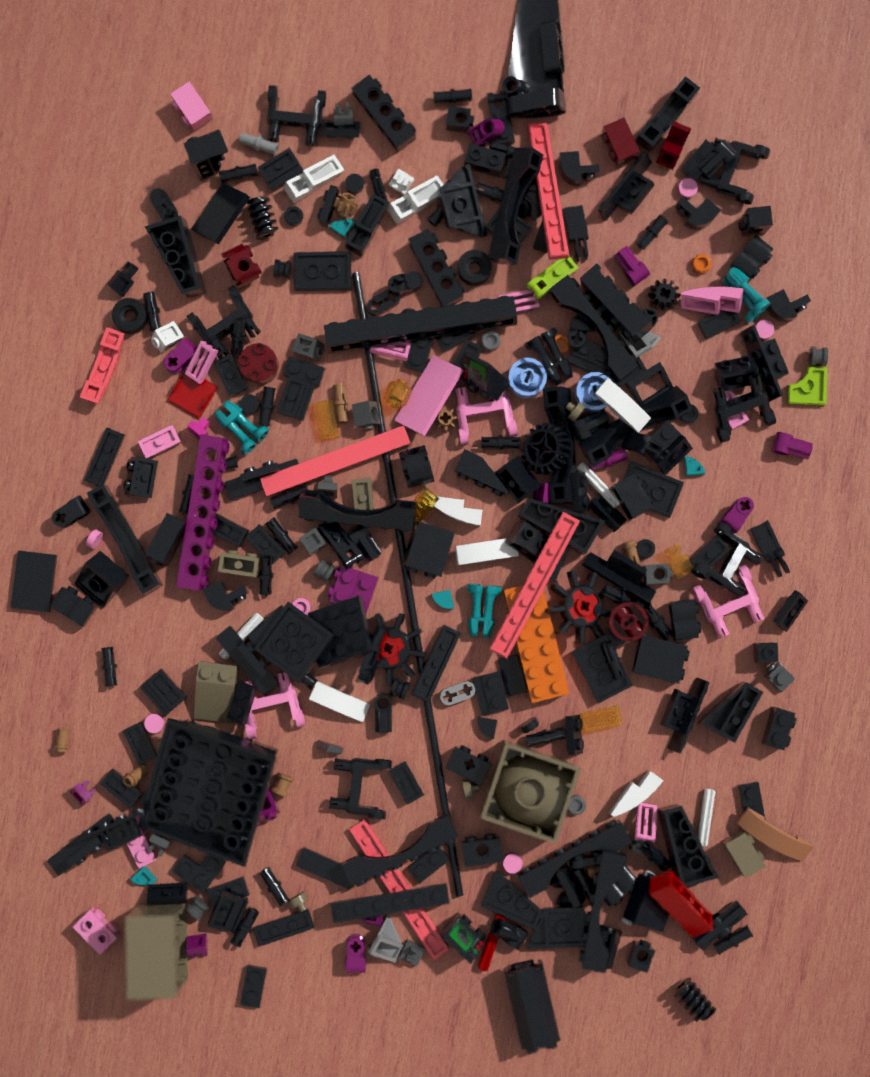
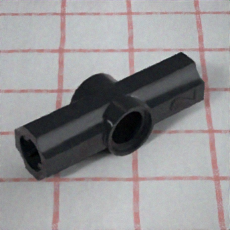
(722, 925)

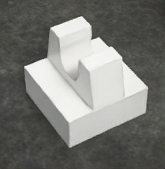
(401, 182)

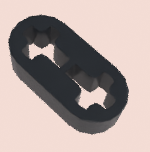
(385, 306)

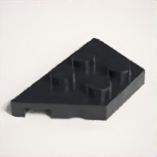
(461, 203)
(559, 928)

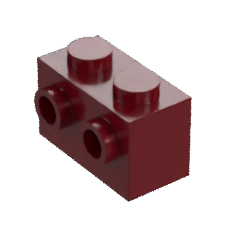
(620, 141)

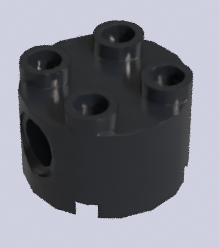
(416, 466)

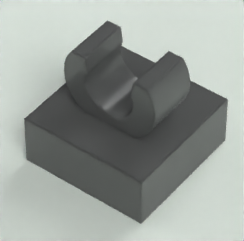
(343, 116)
(328, 487)
(160, 843)
(412, 952)

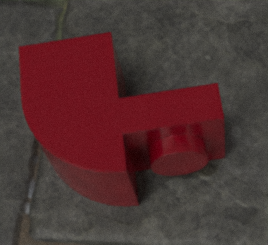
(673, 145)

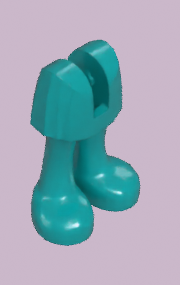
(753, 300)
(230, 423)
(490, 593)

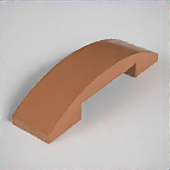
(774, 837)

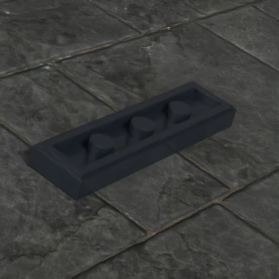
(435, 663)

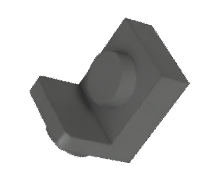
(308, 347)
(779, 676)

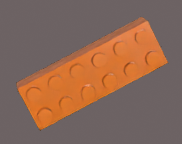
(539, 651)

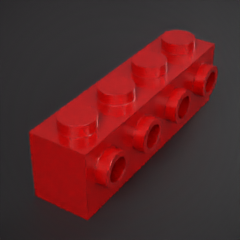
(681, 904)

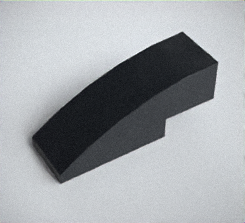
(367, 225)

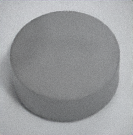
(490, 340)
(577, 805)

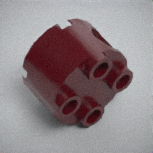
(234, 256)
(258, 363)
(628, 621)

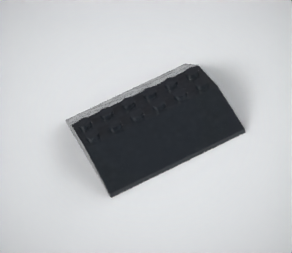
(207, 790)

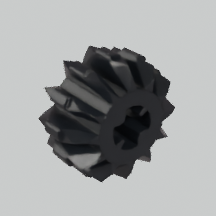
(663, 301)

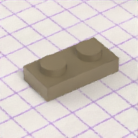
(363, 494)

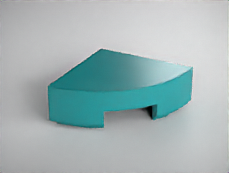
(342, 227)
(693, 467)
(444, 599)
(144, 877)

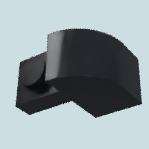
(572, 171)
(699, 217)
(783, 309)
(220, 599)

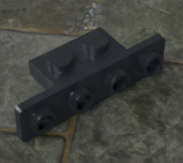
(630, 190)
(768, 359)
(250, 479)
(622, 573)
(244, 656)
(682, 713)
(119, 832)
(76, 851)

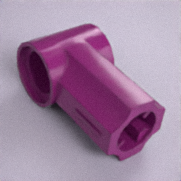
(634, 270)
(786, 444)

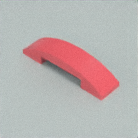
(104, 366)

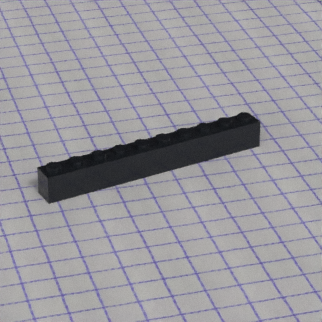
(420, 324)

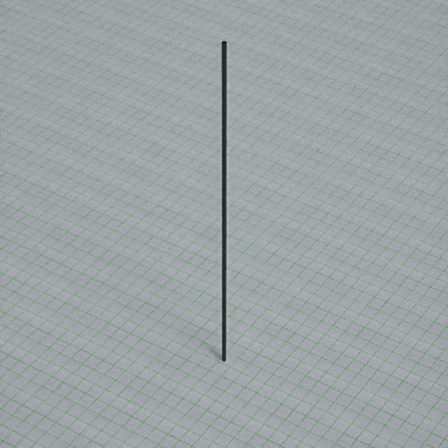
(409, 592)

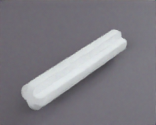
(598, 485)
(245, 631)
(706, 815)

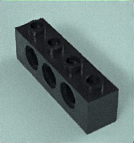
(370, 86)
(429, 240)

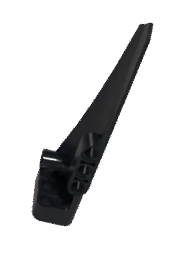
(536, 62)

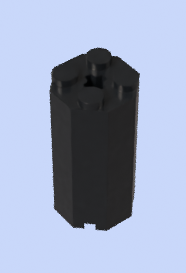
(532, 1006)

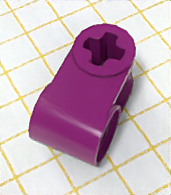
(483, 134)
(181, 355)
(735, 516)
(355, 956)

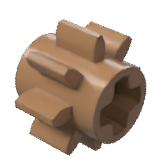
(345, 204)
(449, 415)

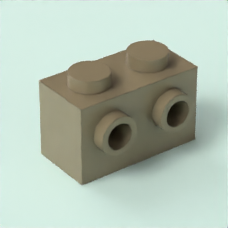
(239, 565)
(744, 854)

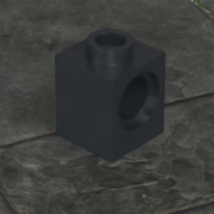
(455, 112)
(765, 652)
(641, 964)

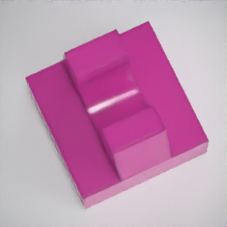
(198, 428)

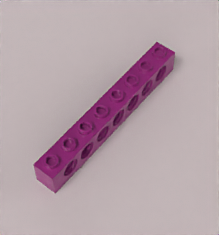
(186, 578)

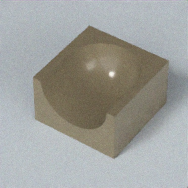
(529, 791)
(156, 951)

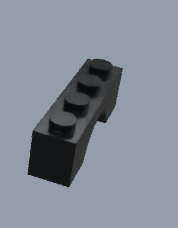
(670, 112)

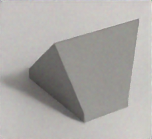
(642, 346)
(386, 942)

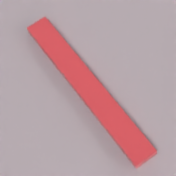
(549, 193)
(335, 461)
(534, 585)
(395, 882)

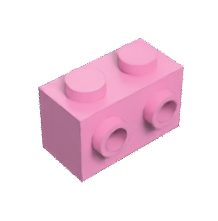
(191, 106)
(97, 930)

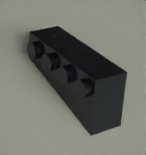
(178, 253)
(615, 305)
(545, 517)
(684, 848)

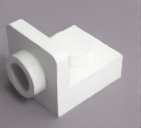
(166, 336)

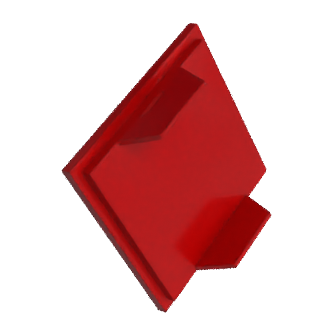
(192, 396)

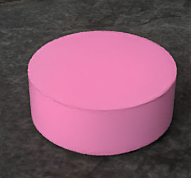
(687, 188)
(765, 329)
(94, 539)
(302, 604)
(154, 723)
(512, 863)

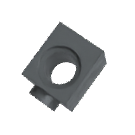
(366, 415)
(313, 541)
(649, 575)

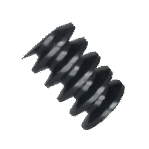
(261, 217)
(695, 1000)

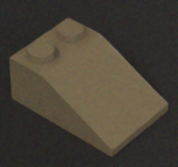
(215, 690)

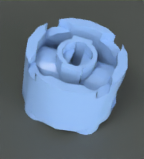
(527, 378)
(586, 391)

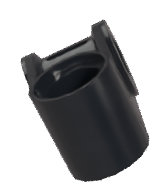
(73, 510)

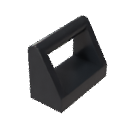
(656, 369)

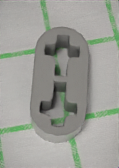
(459, 697)

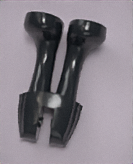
(560, 362)

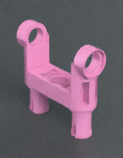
(466, 410)
(716, 614)
(286, 694)

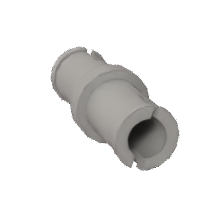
(258, 143)

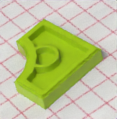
(811, 389)

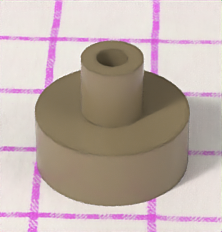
(575, 410)
(469, 789)
(298, 901)

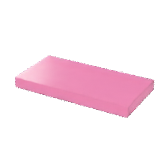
(429, 395)

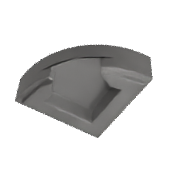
(329, 747)

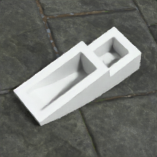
(313, 178)
(415, 200)
(622, 405)
(454, 509)
(484, 552)
(339, 701)
(636, 794)

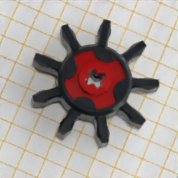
(579, 607)
(401, 651)

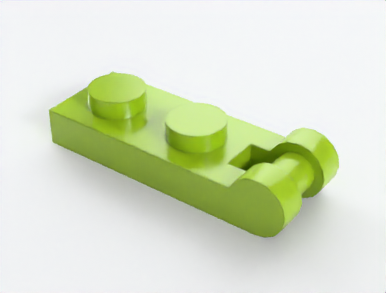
(551, 276)

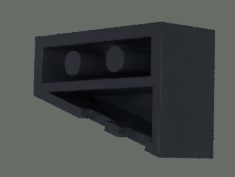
(206, 153)
(732, 711)

